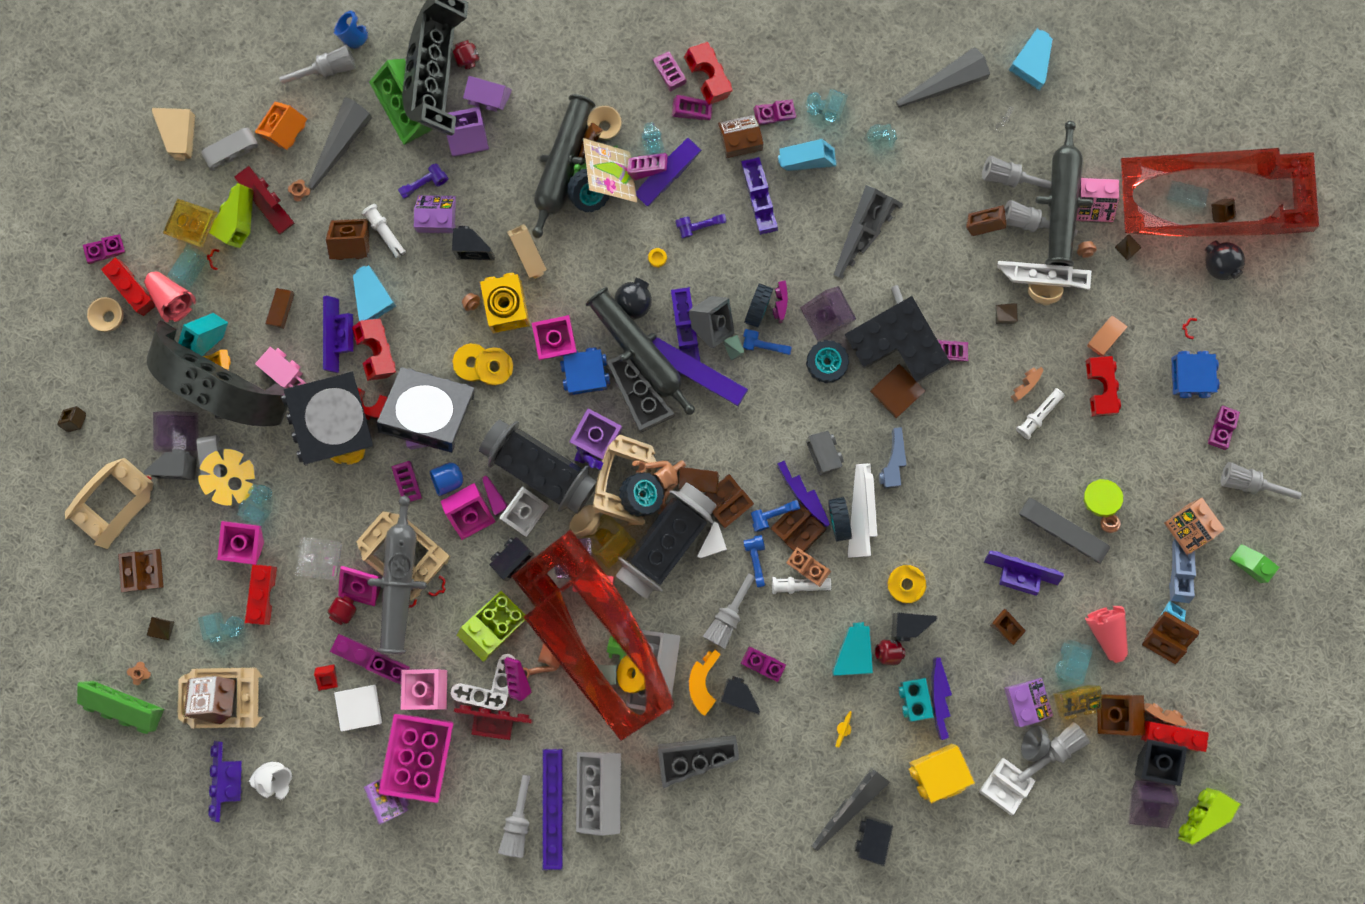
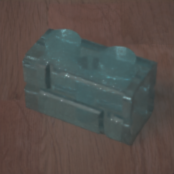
(188, 266)
(1074, 662)

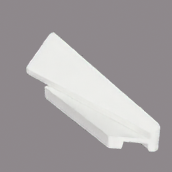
(1046, 274)
(863, 513)

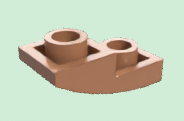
(1107, 336)
(1030, 381)
(808, 567)
(1169, 716)

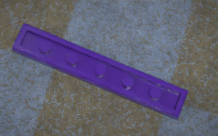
(702, 374)
(552, 809)

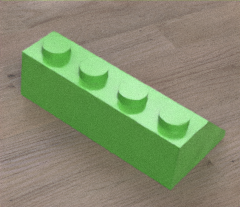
(389, 89)
(118, 705)

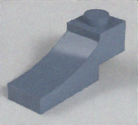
(891, 475)
(1182, 575)

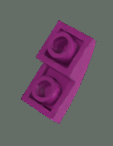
(775, 112)
(104, 249)
(780, 306)
(1223, 427)
(763, 664)

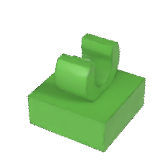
(614, 648)

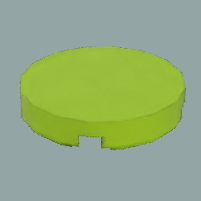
(1103, 498)

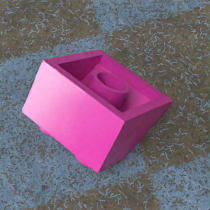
(554, 337)
(467, 511)

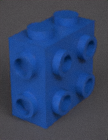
(585, 372)
(1195, 374)

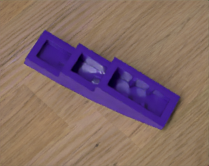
(676, 165)
(759, 195)
(686, 335)
(808, 499)
(940, 690)

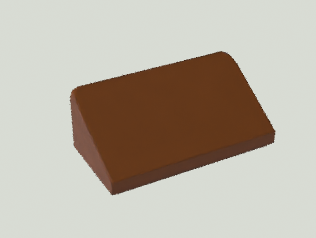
(593, 134)
(986, 221)
(280, 308)
(702, 480)

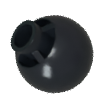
(1224, 260)
(634, 298)

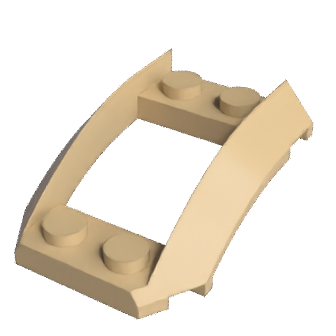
(609, 503)
(91, 522)
(375, 536)
(246, 697)

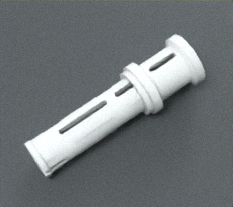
(379, 224)
(1033, 420)
(791, 585)

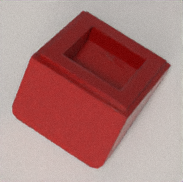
(326, 677)

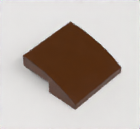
(897, 391)
(730, 501)
(798, 529)
(140, 570)
(1170, 637)

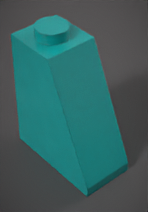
(203, 333)
(855, 652)

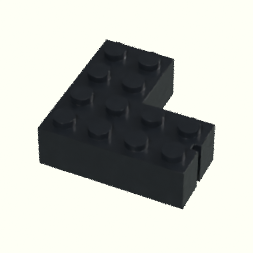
(902, 330)

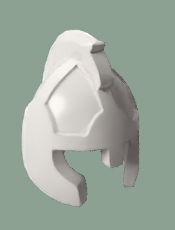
(262, 780)

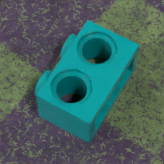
(921, 697)

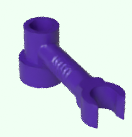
(435, 175)
(686, 227)
(583, 456)

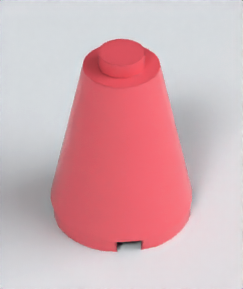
(169, 297)
(1110, 631)

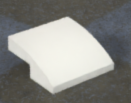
(358, 707)
(1005, 788)

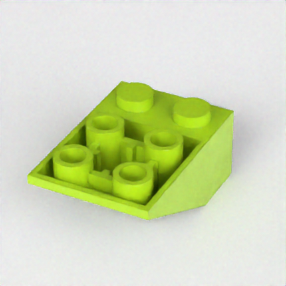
(235, 216)
(491, 626)
(1209, 815)

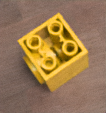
(500, 292)
(941, 773)

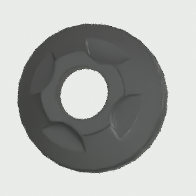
(1035, 744)

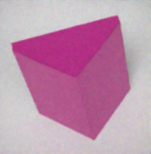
(240, 542)
(355, 586)

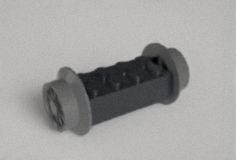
(538, 466)

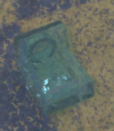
(878, 132)

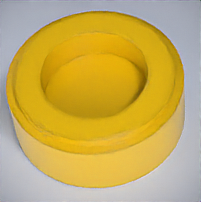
(657, 257)

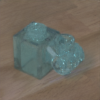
(830, 107)
(652, 140)
(252, 508)
(214, 628)

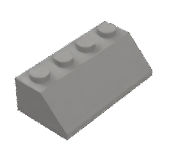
(665, 650)
(598, 793)

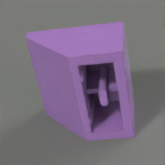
(469, 132)

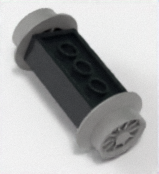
(666, 540)

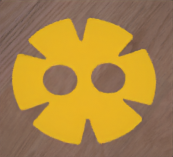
(211, 482)

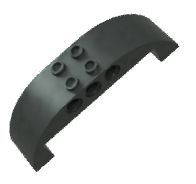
(429, 64)
(211, 384)

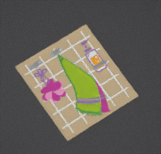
(608, 170)

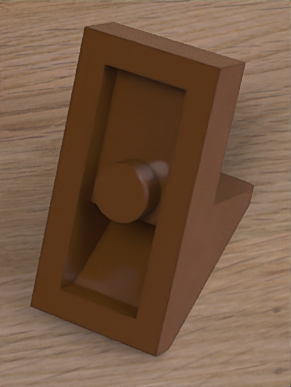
(1008, 627)

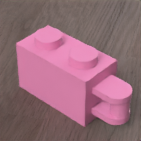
(279, 369)

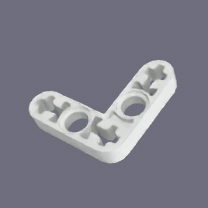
(496, 689)

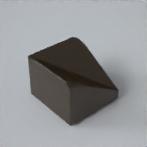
(1223, 210)
(1127, 247)
(1006, 313)
(71, 419)
(160, 628)

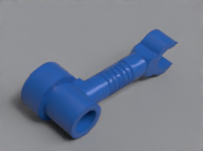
(751, 341)
(760, 519)
(755, 545)

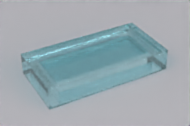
(1187, 194)

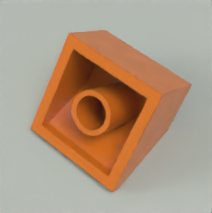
(281, 125)

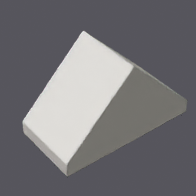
(714, 543)

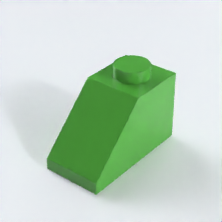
(1254, 563)

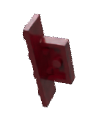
(265, 201)
(491, 724)

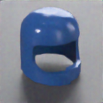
(349, 33)
(446, 478)

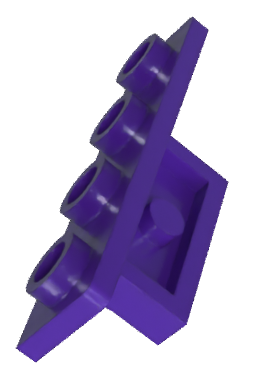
(336, 334)
(1022, 574)
(225, 781)

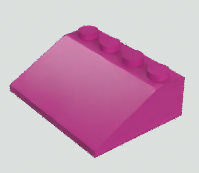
(416, 757)

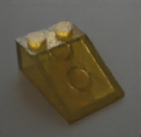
(189, 223)

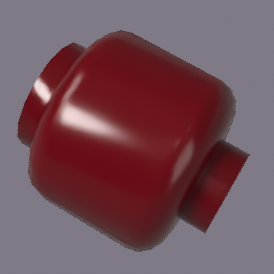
(465, 55)
(342, 610)
(889, 652)

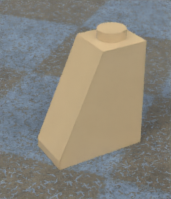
(176, 131)
(527, 251)

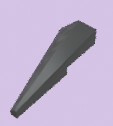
(963, 71)
(346, 127)
(870, 215)
(867, 789)

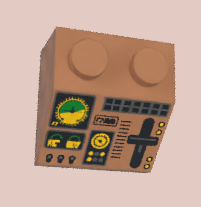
(1194, 525)

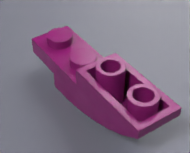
(368, 658)

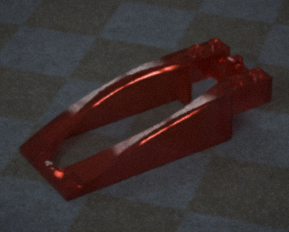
(1259, 162)
(557, 631)

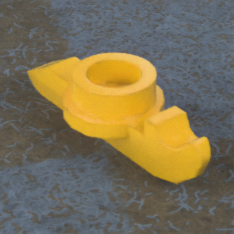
(843, 729)

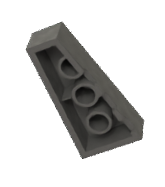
(642, 400)
(695, 757)

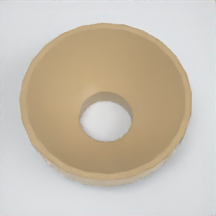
(608, 114)
(1053, 293)
(99, 308)
(585, 522)

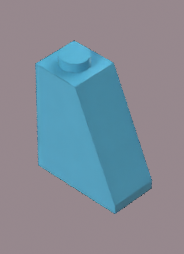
(1034, 59)
(807, 156)
(370, 295)

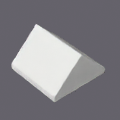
(524, 511)

